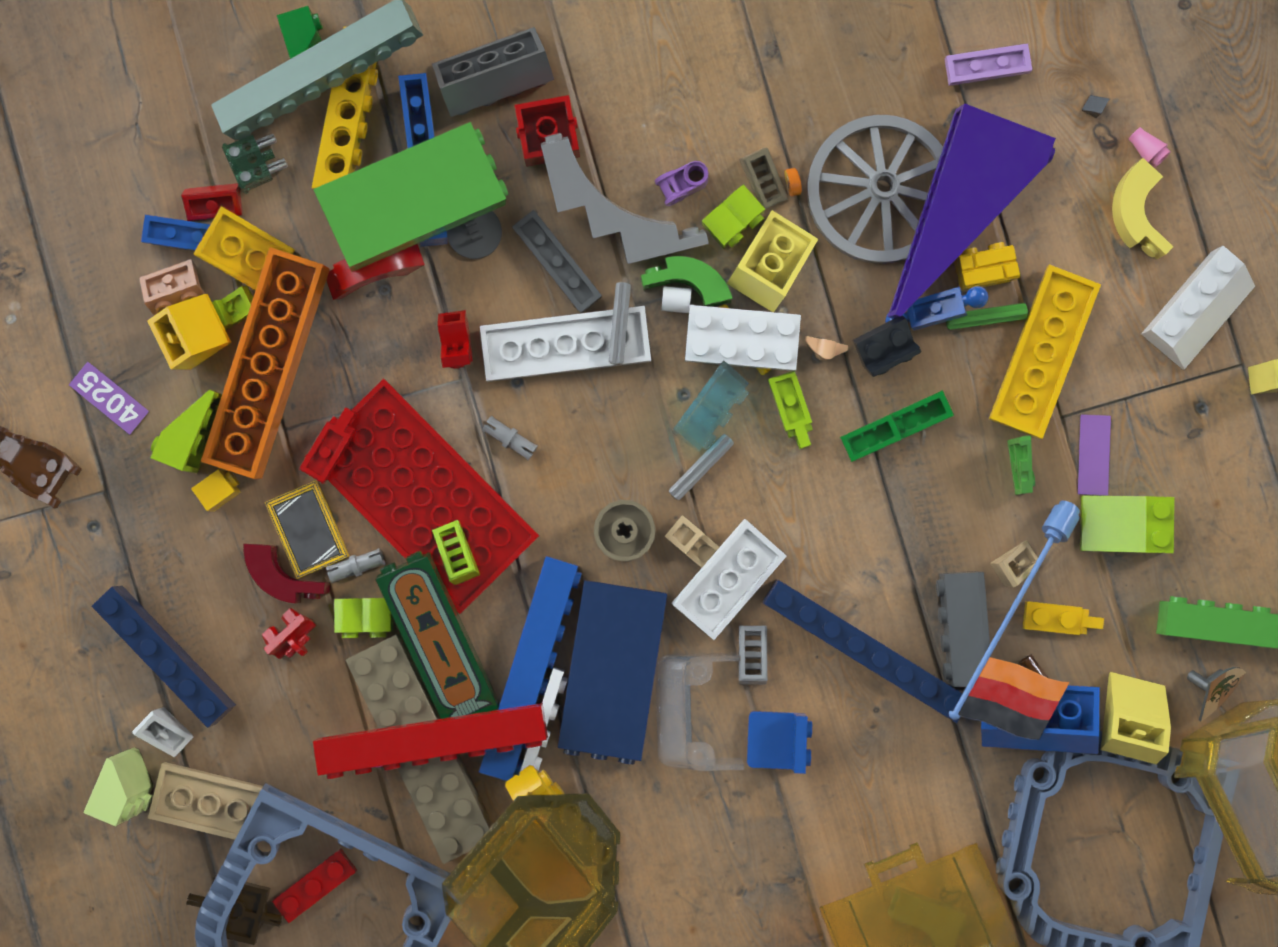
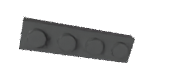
(557, 261)

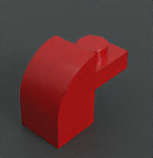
(455, 339)

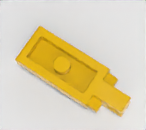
(1059, 618)

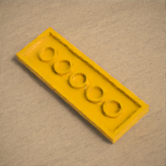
(1044, 352)

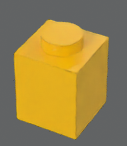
(217, 489)

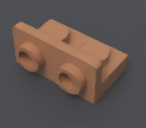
(170, 286)

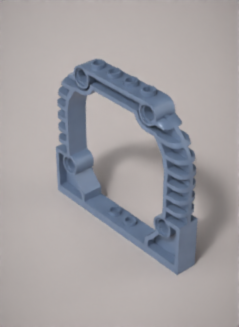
(280, 817)
(1022, 835)

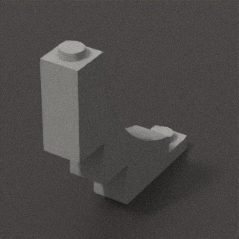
(640, 236)

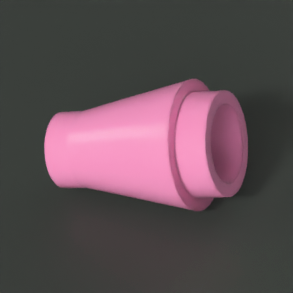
(1149, 147)

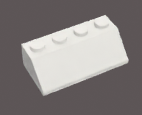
(1200, 307)

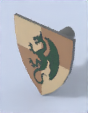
(1217, 687)

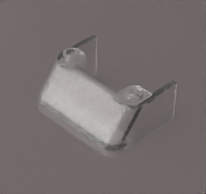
(673, 707)

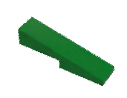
(897, 426)

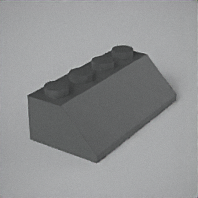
(493, 72)
(964, 624)

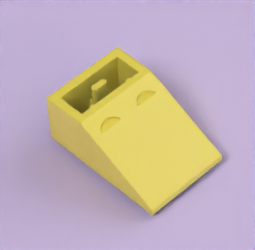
(1136, 719)

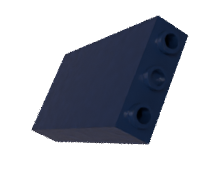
(612, 671)

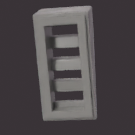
(753, 631)

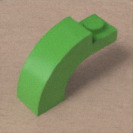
(694, 273)

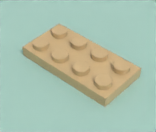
(202, 800)

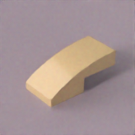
(692, 541)

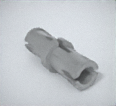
(509, 438)
(355, 565)

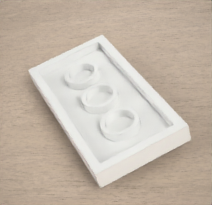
(743, 338)
(729, 579)

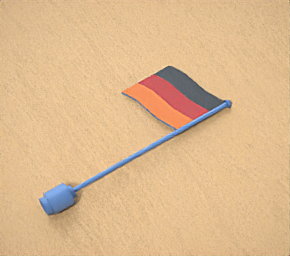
(1007, 692)

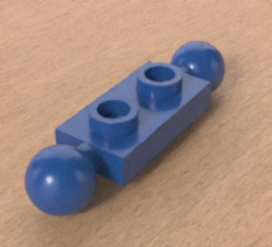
(943, 306)

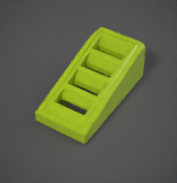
(462, 575)

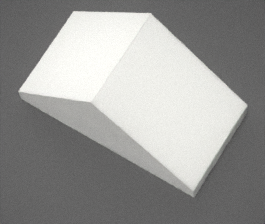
(163, 732)

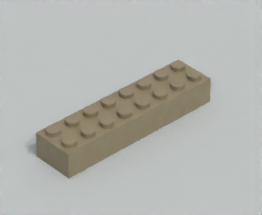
(439, 788)

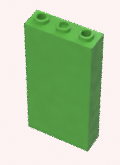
(411, 196)

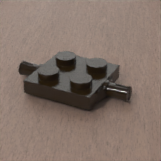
(247, 913)

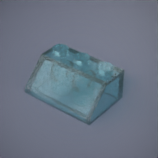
(711, 407)

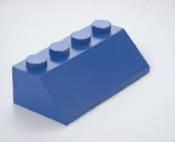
(1070, 728)

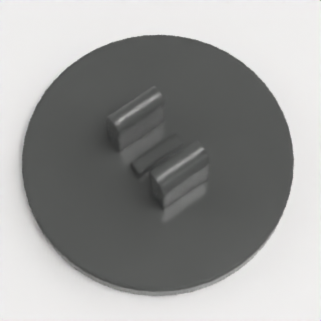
(476, 237)

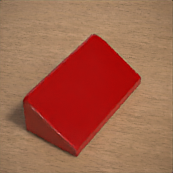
(206, 201)

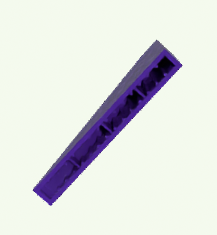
(976, 178)

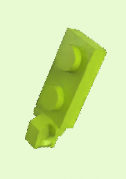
(792, 407)

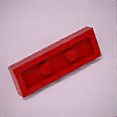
(314, 885)

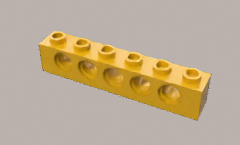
(336, 127)

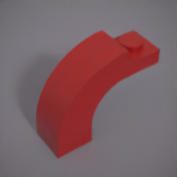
(344, 282)

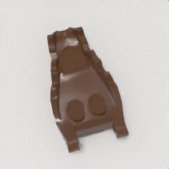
(35, 466)

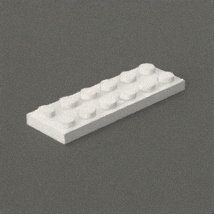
(560, 344)

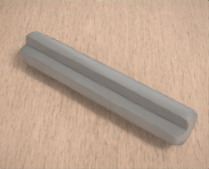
(619, 323)
(701, 467)

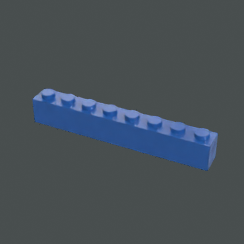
(534, 654)

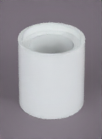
(676, 299)

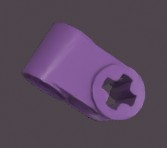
(681, 183)

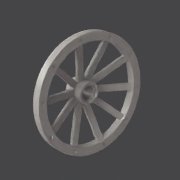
(815, 176)

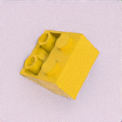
(189, 332)

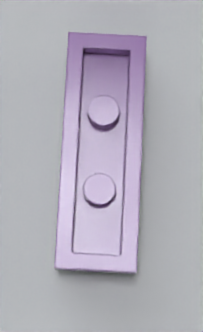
(988, 64)

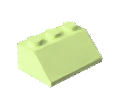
(121, 789)

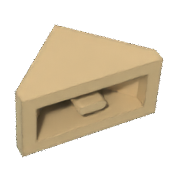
(1015, 564)

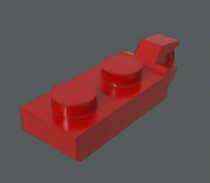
(329, 446)

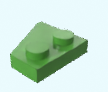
(1021, 464)

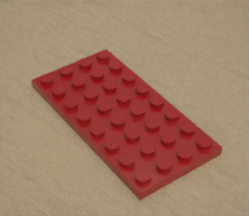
(415, 482)

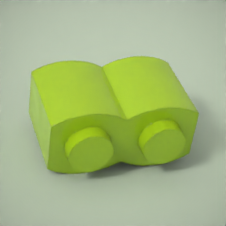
(733, 217)
(362, 615)

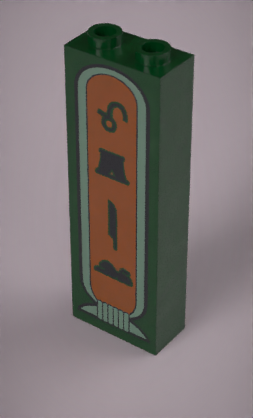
(436, 637)

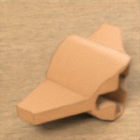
(824, 348)

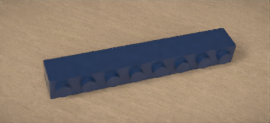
(862, 648)

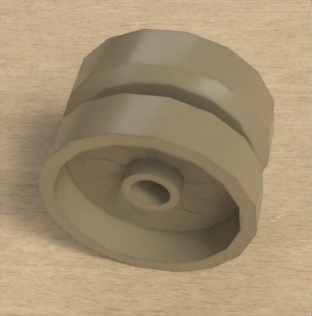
(620, 546)

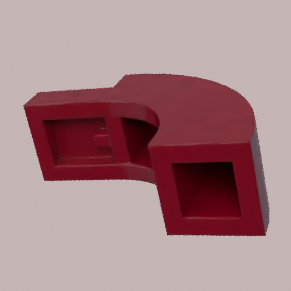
(270, 577)

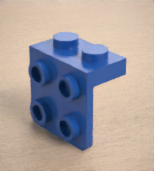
(779, 740)

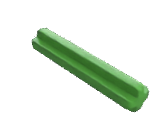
(990, 316)

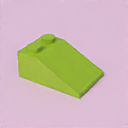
(185, 439)
(1127, 524)

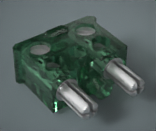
(241, 164)

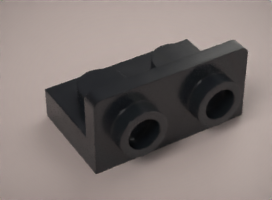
(886, 346)

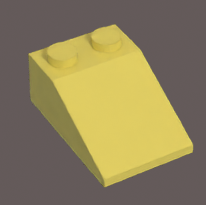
(772, 261)

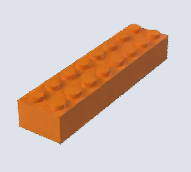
(265, 364)

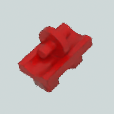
(291, 638)

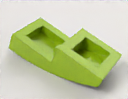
(234, 306)

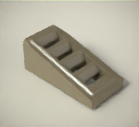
(755, 182)

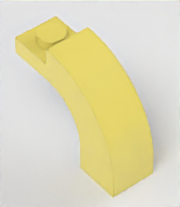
(1130, 212)

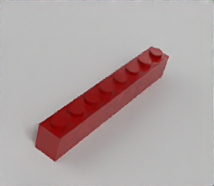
(430, 739)

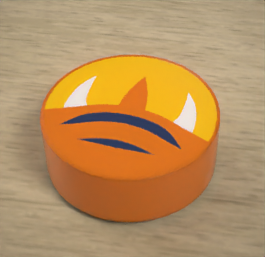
(793, 181)

